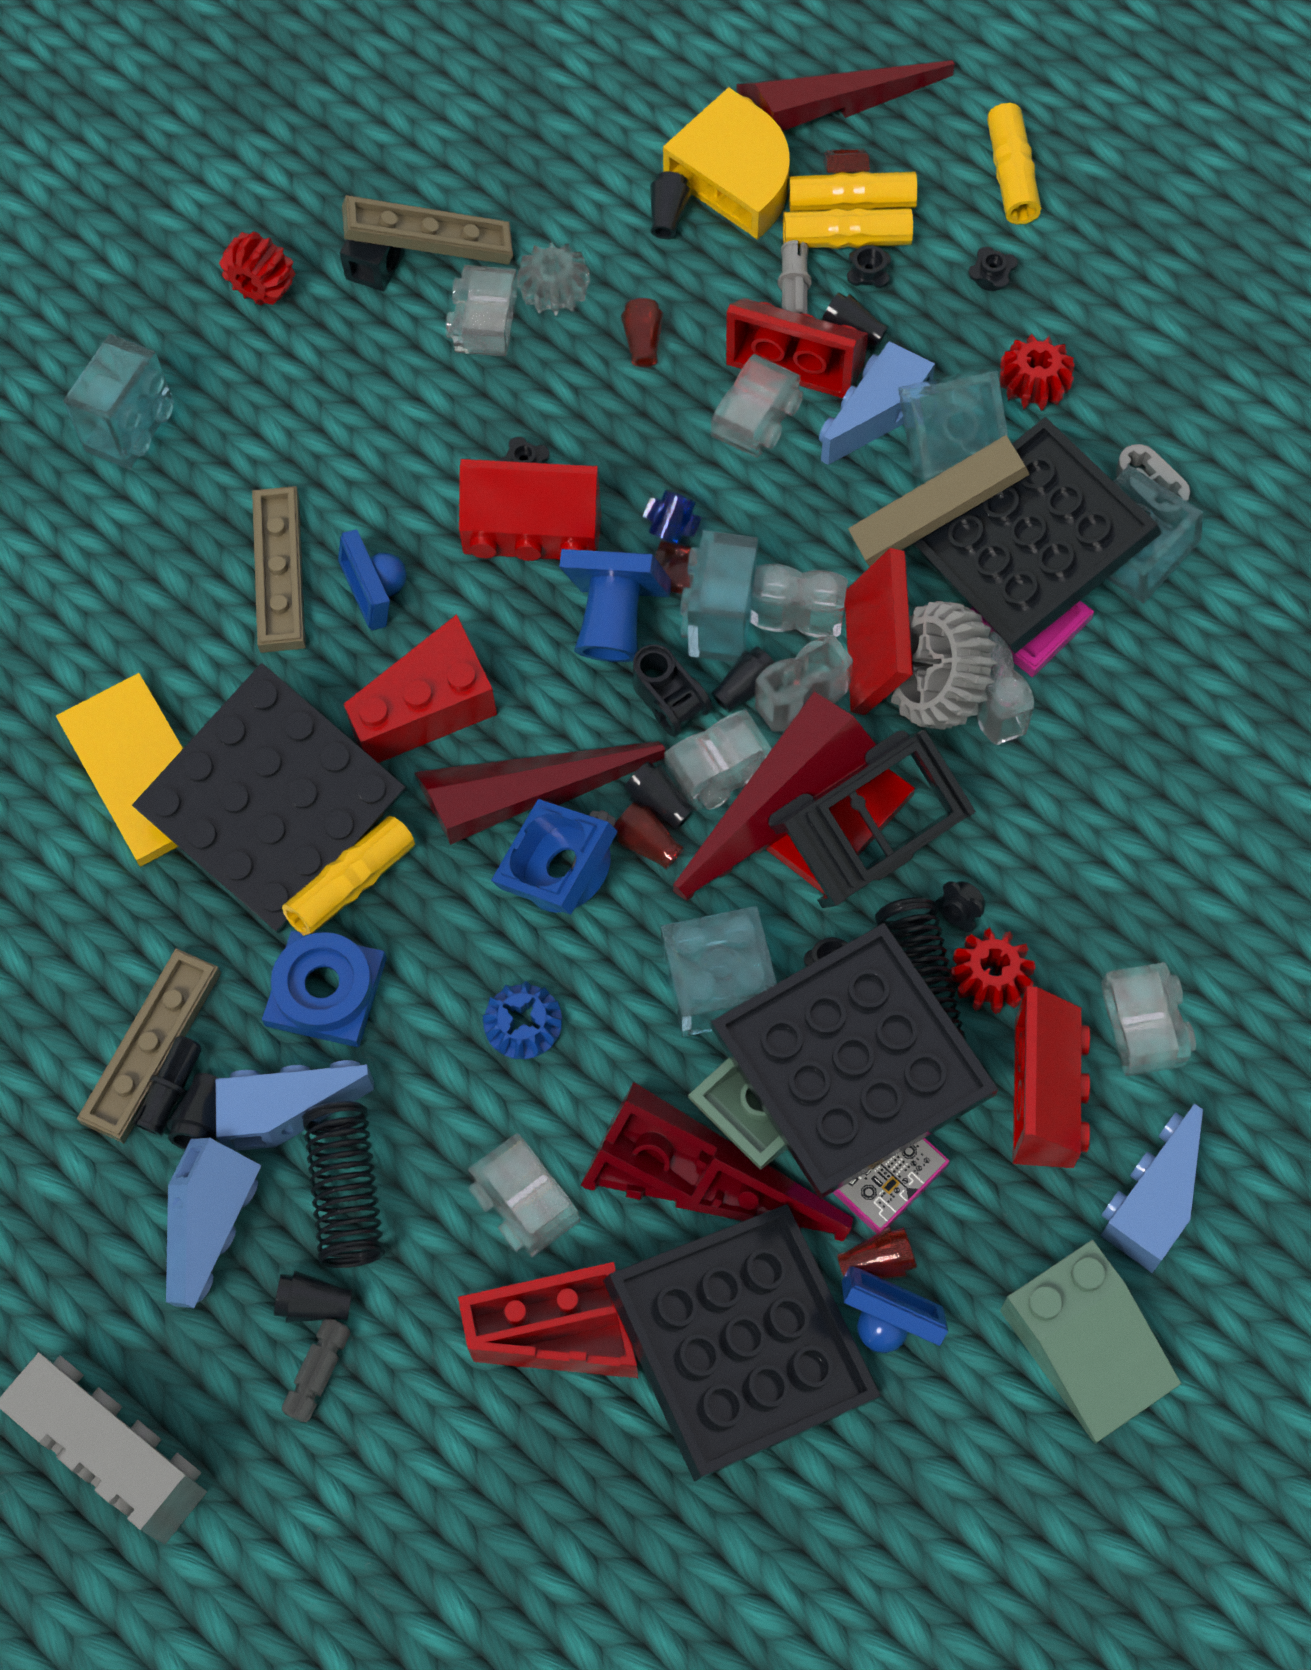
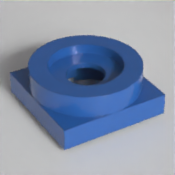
(544, 835)
(333, 1018)

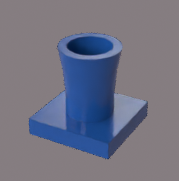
(613, 591)

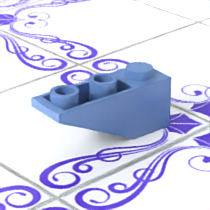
(875, 403)
(269, 1108)
(1161, 1201)
(202, 1208)

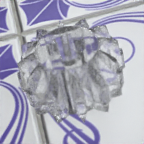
(553, 278)

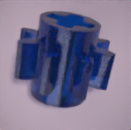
(672, 516)

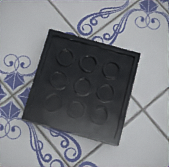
(1040, 540)
(268, 795)
(853, 1060)
(740, 1340)

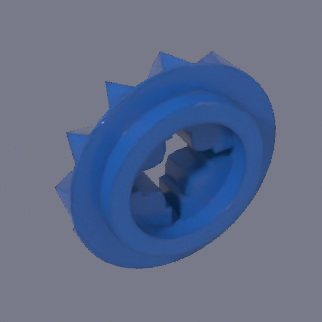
(526, 1041)

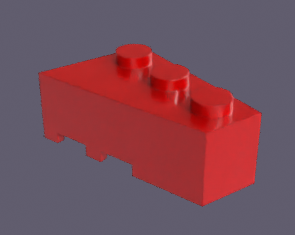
(422, 696)
(550, 1325)

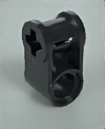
(672, 697)

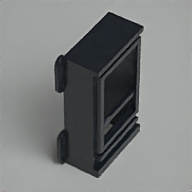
(825, 844)

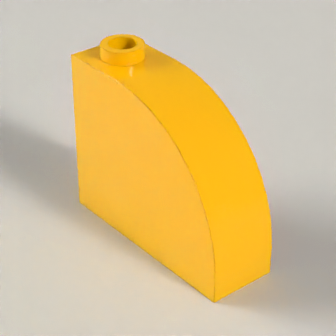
(734, 161)

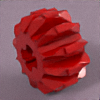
(257, 268)
(1036, 372)
(995, 953)

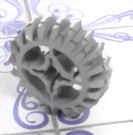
(948, 666)

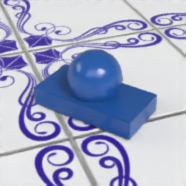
(370, 578)
(891, 1312)

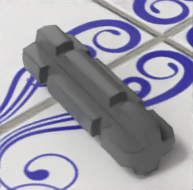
(316, 1370)

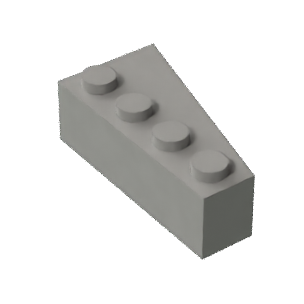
(102, 1448)

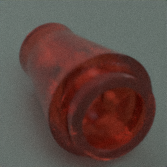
(642, 327)
(647, 836)
(883, 1255)

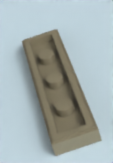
(426, 230)
(939, 500)
(278, 569)
(162, 1018)

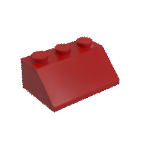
(818, 351)
(527, 509)
(1049, 1081)

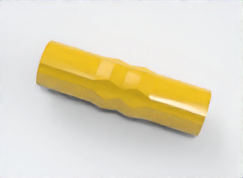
(1014, 163)
(853, 191)
(849, 228)
(348, 876)

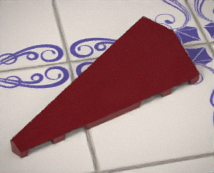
(809, 97)
(808, 758)
(488, 793)
(675, 1158)

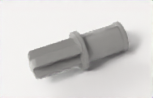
(794, 279)

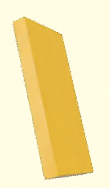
(124, 749)

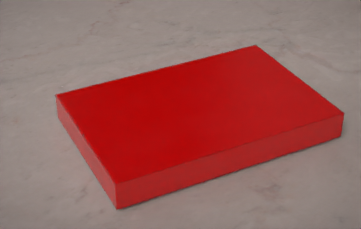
(878, 631)
(884, 799)

